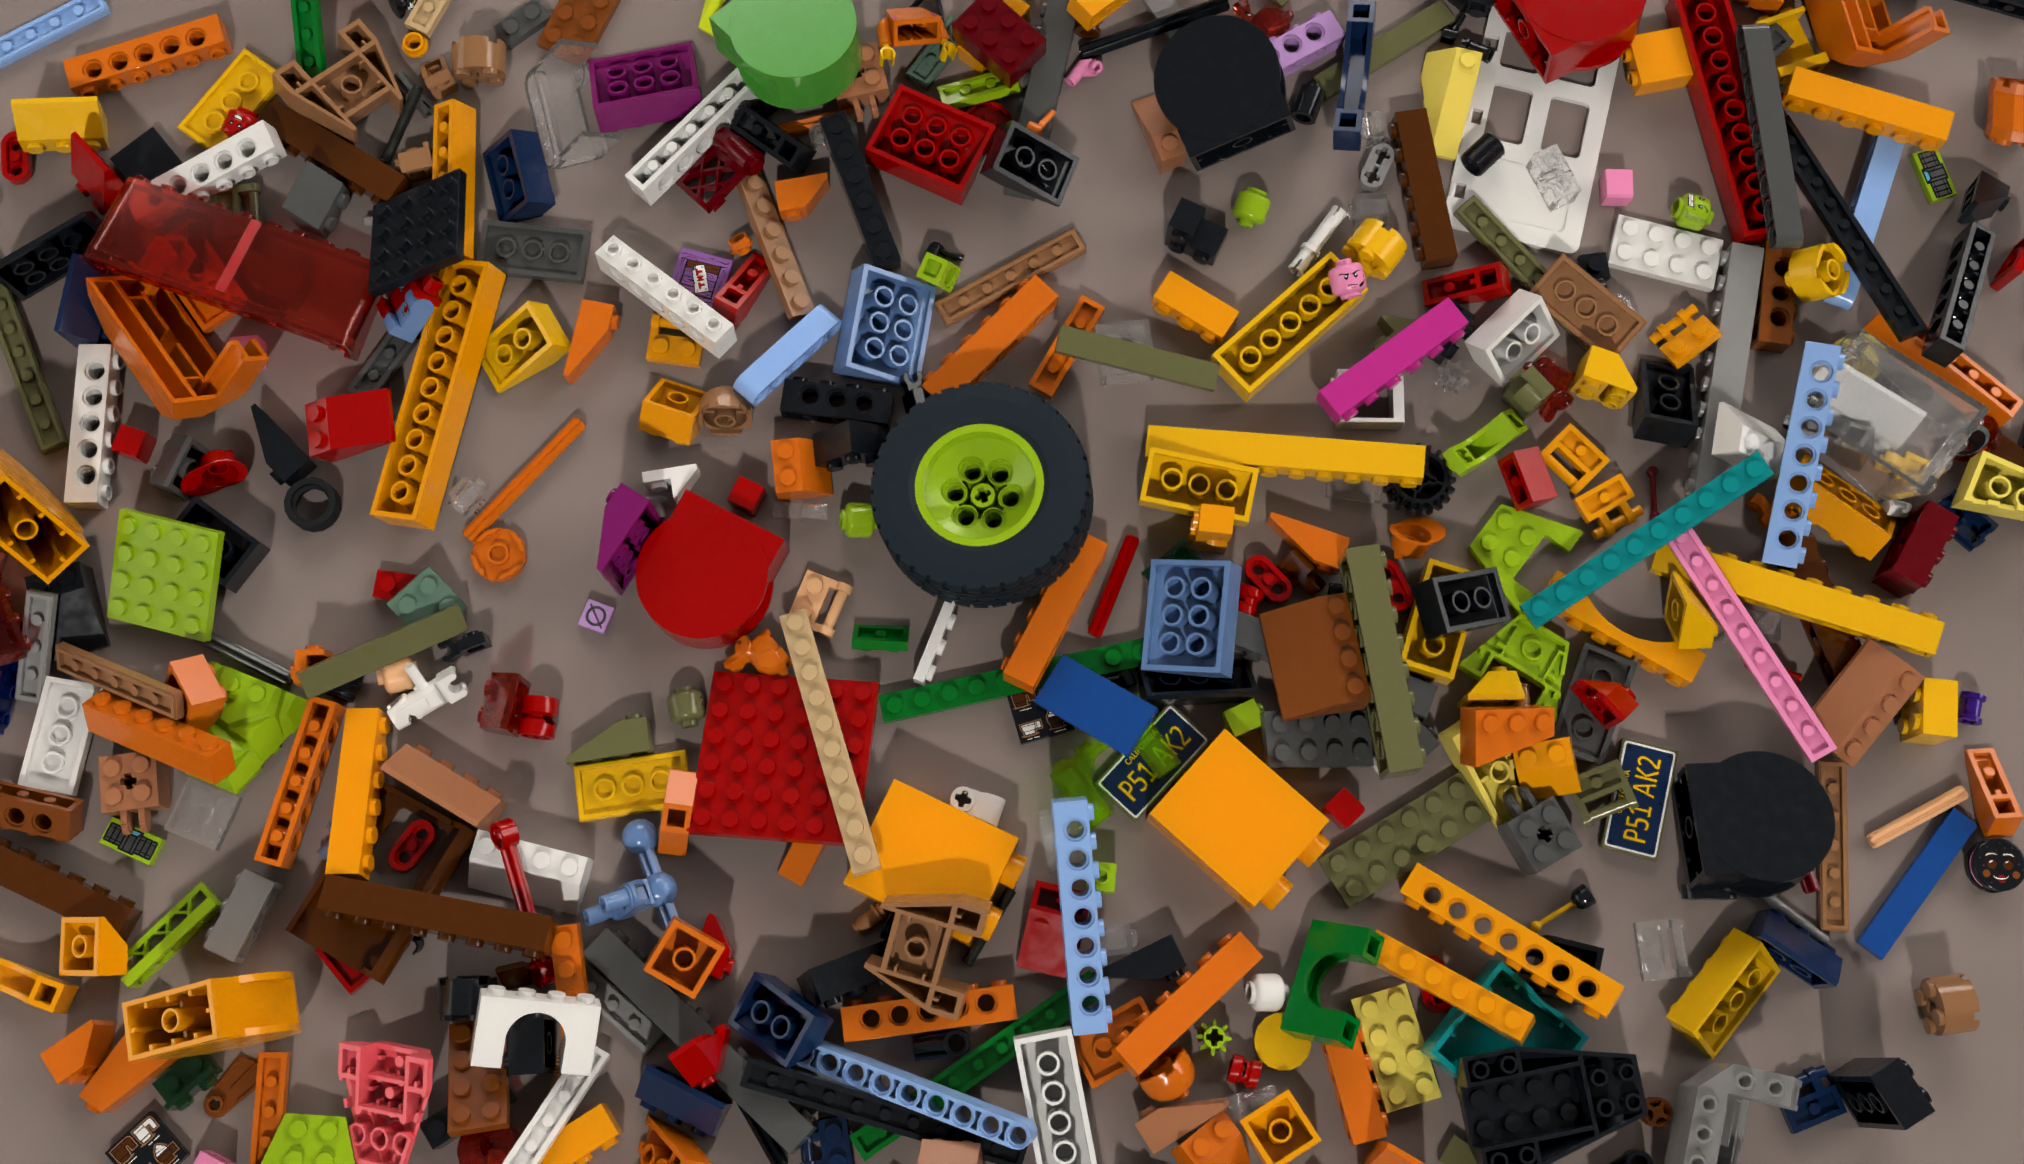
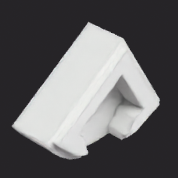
(1896, 508)

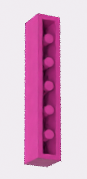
(1392, 360)

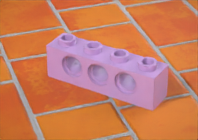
(1323, 27)

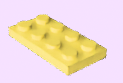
(1393, 1046)

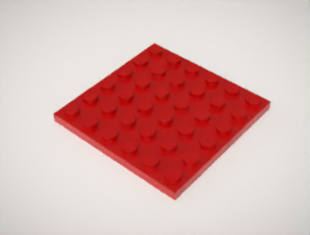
(762, 764)

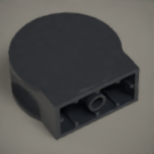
(1222, 88)
(1751, 823)

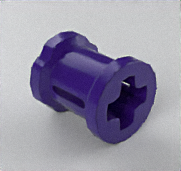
(1971, 708)

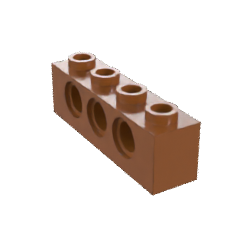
(1765, 334)
(40, 812)

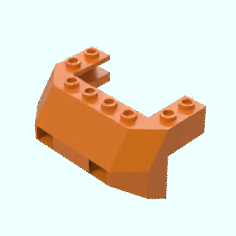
(1863, 35)
(168, 349)

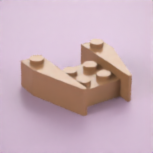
(345, 89)
(921, 944)

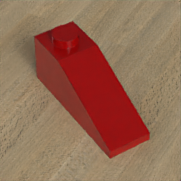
(1469, 285)
(742, 290)

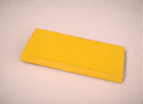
(243, 84)
(625, 785)

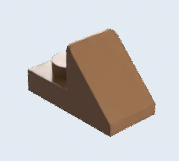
(439, 77)

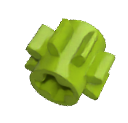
(1207, 1043)

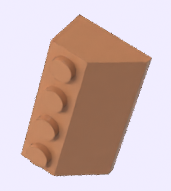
(1865, 699)
(444, 786)

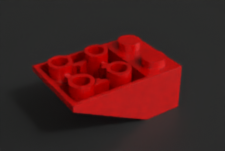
(1043, 938)

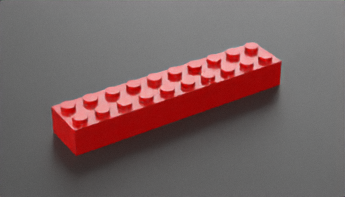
(1722, 111)

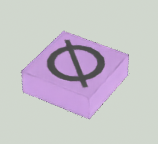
(596, 616)

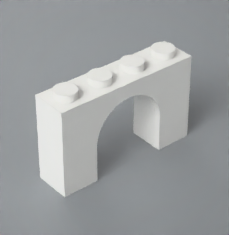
(502, 1007)

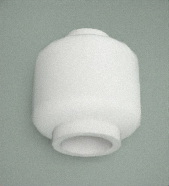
(1266, 992)

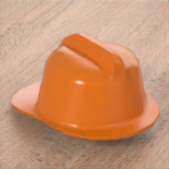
(1415, 536)

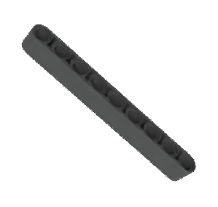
(1769, 136)

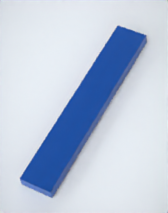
(1916, 883)

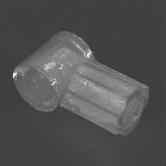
(1245, 1103)

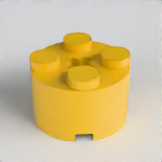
(1375, 248)
(1817, 272)

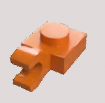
(1761, 506)

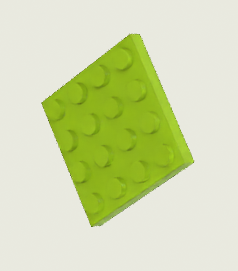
(165, 574)

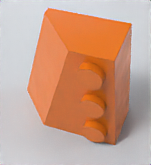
(669, 1145)

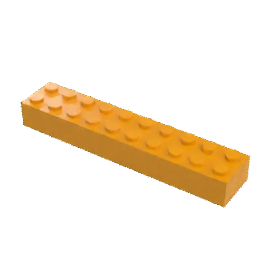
(438, 396)

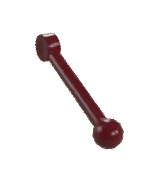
(1652, 472)

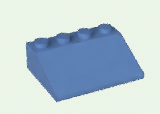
(883, 326)
(1191, 617)

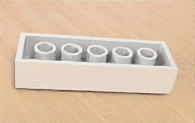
(1055, 1096)

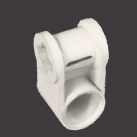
(982, 805)

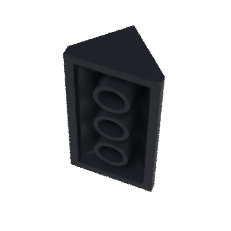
(1179, 689)

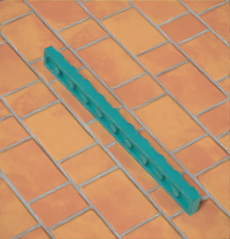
(1646, 540)

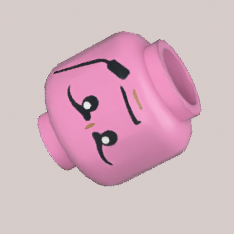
(1347, 279)

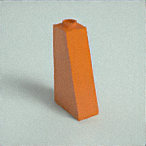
(120, 1079)

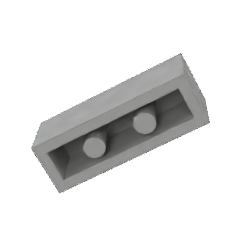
(242, 915)

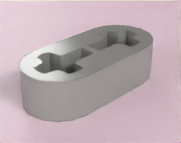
(1371, 165)

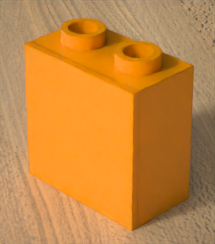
(1657, 62)

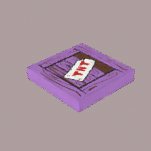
(702, 273)

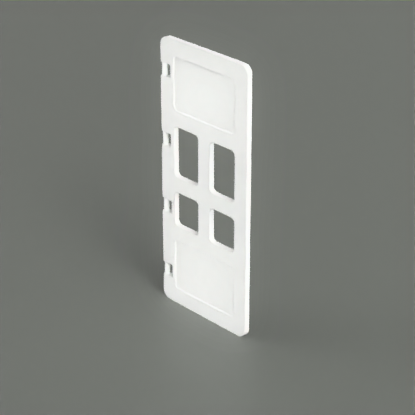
(1507, 185)

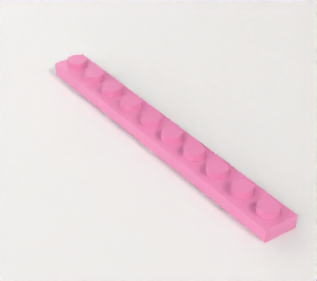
(1752, 646)

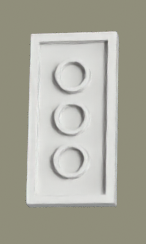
(1664, 253)
(58, 738)

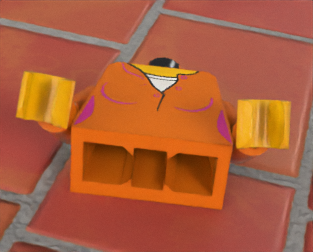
(912, 27)

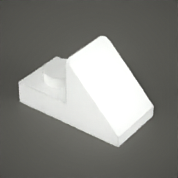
(678, 477)

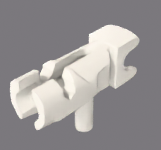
(425, 696)

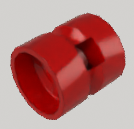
(538, 717)

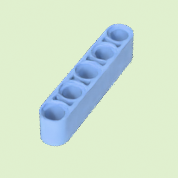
(787, 355)

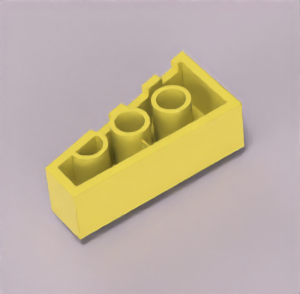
(1991, 487)

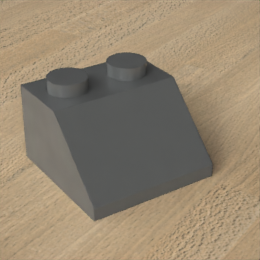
(316, 201)
(178, 459)

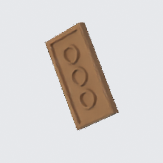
(1587, 307)

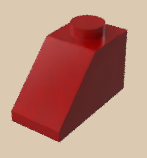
(725, 963)

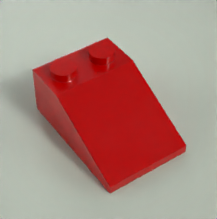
(93, 174)
(349, 424)

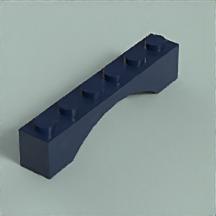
(1355, 75)

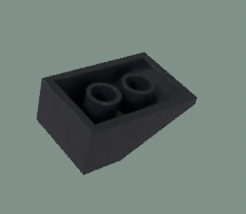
(1029, 164)
(1665, 404)
(1460, 603)
(78, 608)

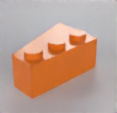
(1502, 730)

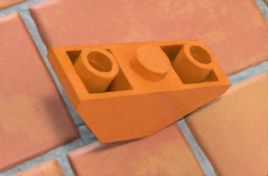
(677, 812)

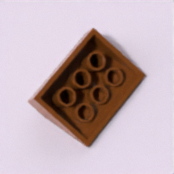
(1315, 658)

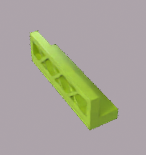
(174, 939)

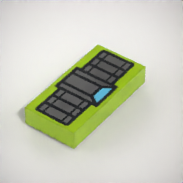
(1933, 176)
(138, 845)

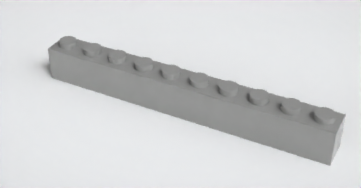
(1727, 356)

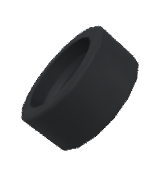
(301, 487)

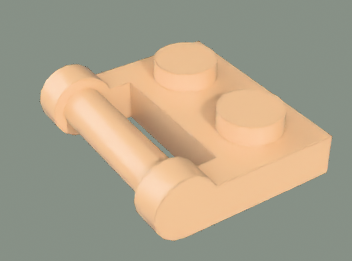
(813, 595)

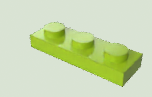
(975, 91)

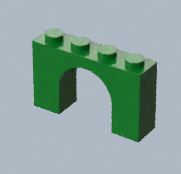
(1326, 947)

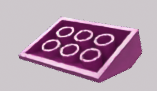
(644, 87)
(625, 528)

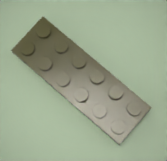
(1403, 839)

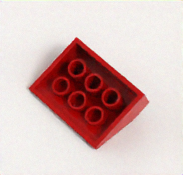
(929, 144)

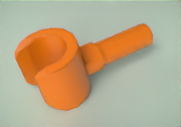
(1038, 128)

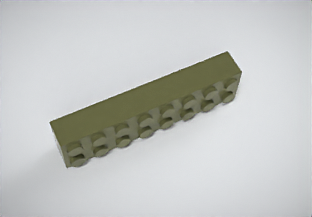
(1374, 619)

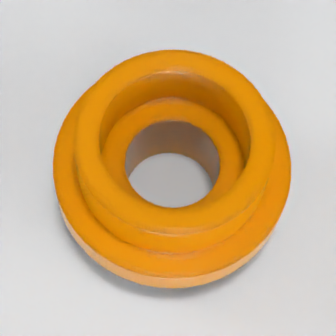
(415, 38)

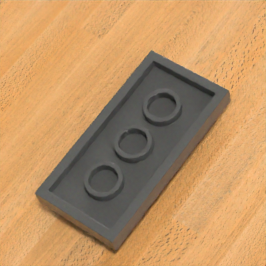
(535, 251)
(1587, 734)
(1318, 741)

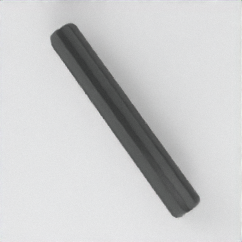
(248, 659)

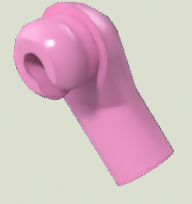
(1083, 68)

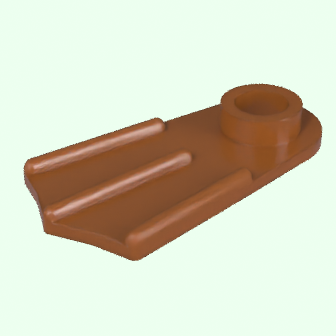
(232, 1087)

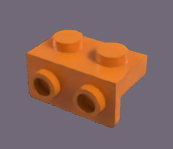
(306, 657)

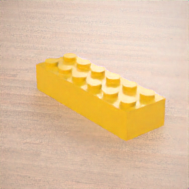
(1282, 331)

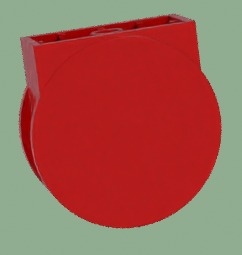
(1571, 33)
(708, 574)

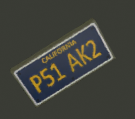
(1651, 776)
(1133, 783)

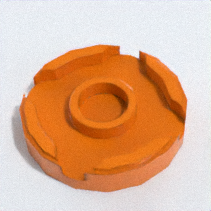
(499, 555)

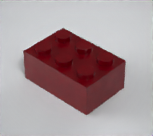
(999, 39)
(1916, 549)

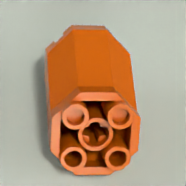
(2005, 111)

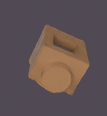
(416, 162)

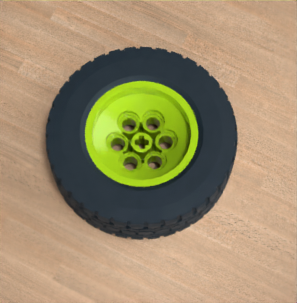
(993, 434)

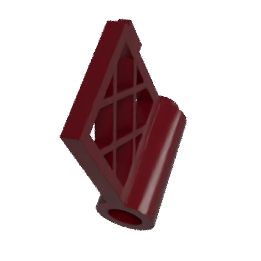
(736, 155)

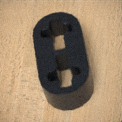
(1706, 894)

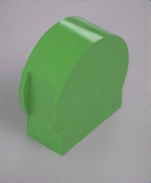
(791, 49)

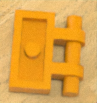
(1688, 342)
(1603, 499)

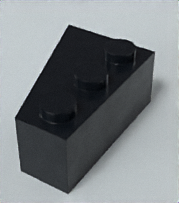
(841, 977)

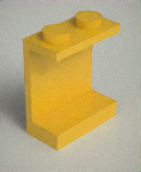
(1800, 52)

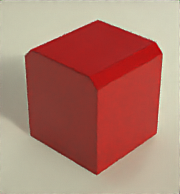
(133, 444)
(747, 496)
(1343, 809)

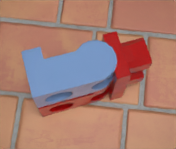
(411, 307)

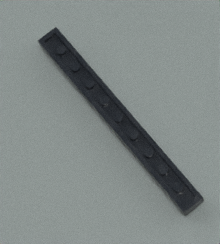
(1852, 239)
(862, 1107)

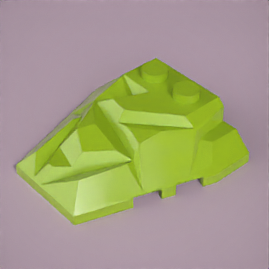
(254, 721)

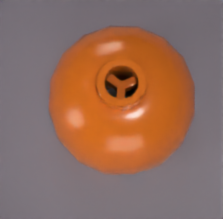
(1169, 1076)

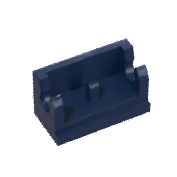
(1971, 525)

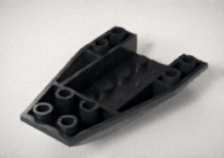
(1545, 1101)

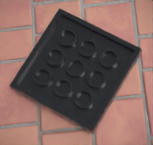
(417, 233)

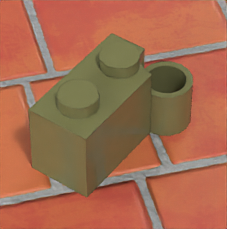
(1526, 392)

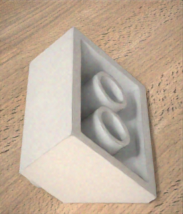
(1512, 336)
(1741, 435)

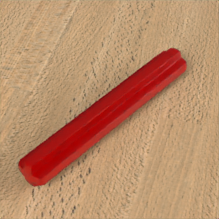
(1113, 586)

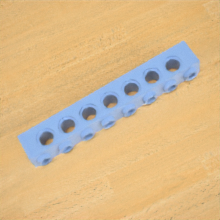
(1813, 355)
(1082, 1019)

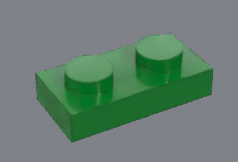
(880, 637)

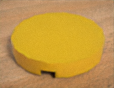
(1277, 1047)

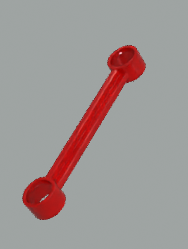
(506, 838)

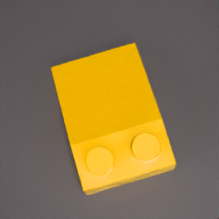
(524, 346)

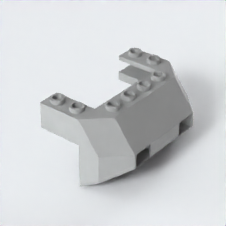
(1715, 1108)

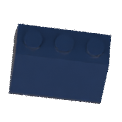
(518, 176)
(76, 315)
(1796, 950)
(779, 1019)
(680, 1101)

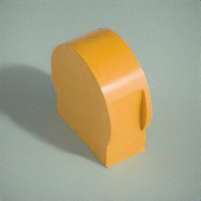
(35, 523)
(212, 1016)

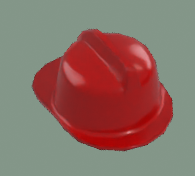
(214, 472)

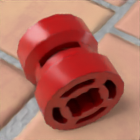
(1249, 599)
(1250, 1073)

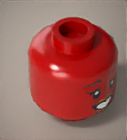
(238, 120)

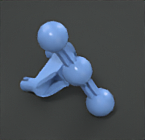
(640, 894)

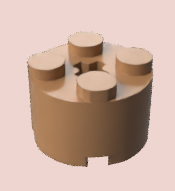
(479, 61)
(1948, 1004)

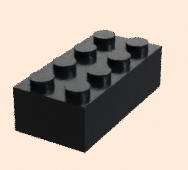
(1881, 1093)

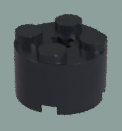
(460, 995)

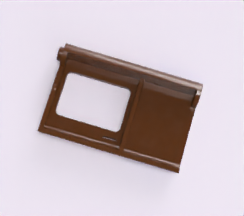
(370, 948)

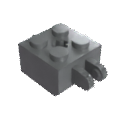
(1540, 818)

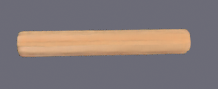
(1917, 816)

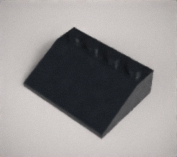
(48, 256)

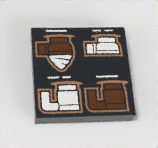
(1033, 721)
(148, 1143)

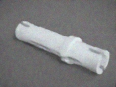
(1311, 249)

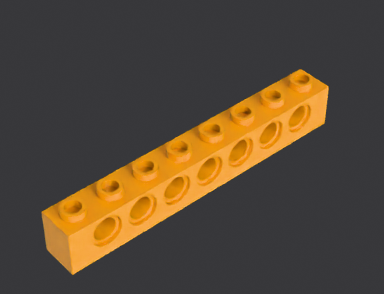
(1423, 880)

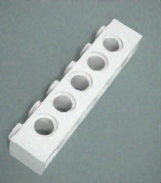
(689, 139)
(215, 162)
(666, 297)
(85, 414)

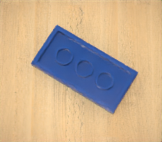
(1096, 706)

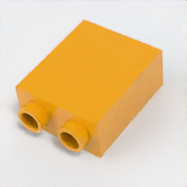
(1240, 823)
(937, 851)

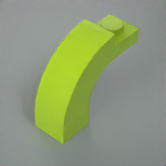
(1485, 443)

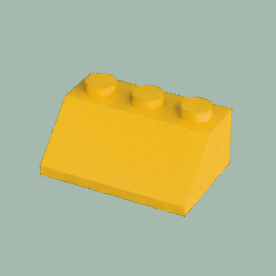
(49, 122)

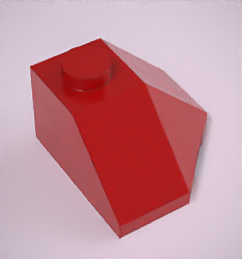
(1605, 700)
(702, 1057)

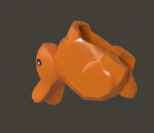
(762, 653)

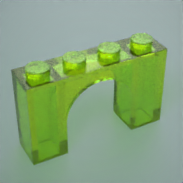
(1075, 775)

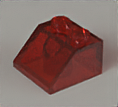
(503, 703)

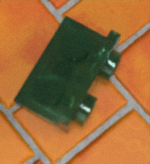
(186, 1080)

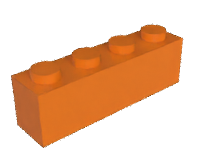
(1356, 1092)

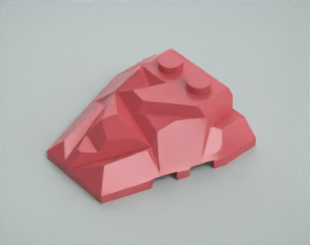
(387, 1097)

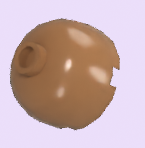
(724, 411)

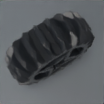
(1429, 483)

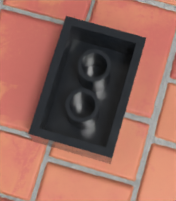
(240, 550)

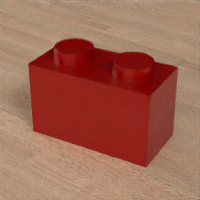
(1527, 478)

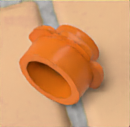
(740, 244)

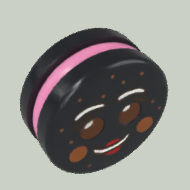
(1995, 865)

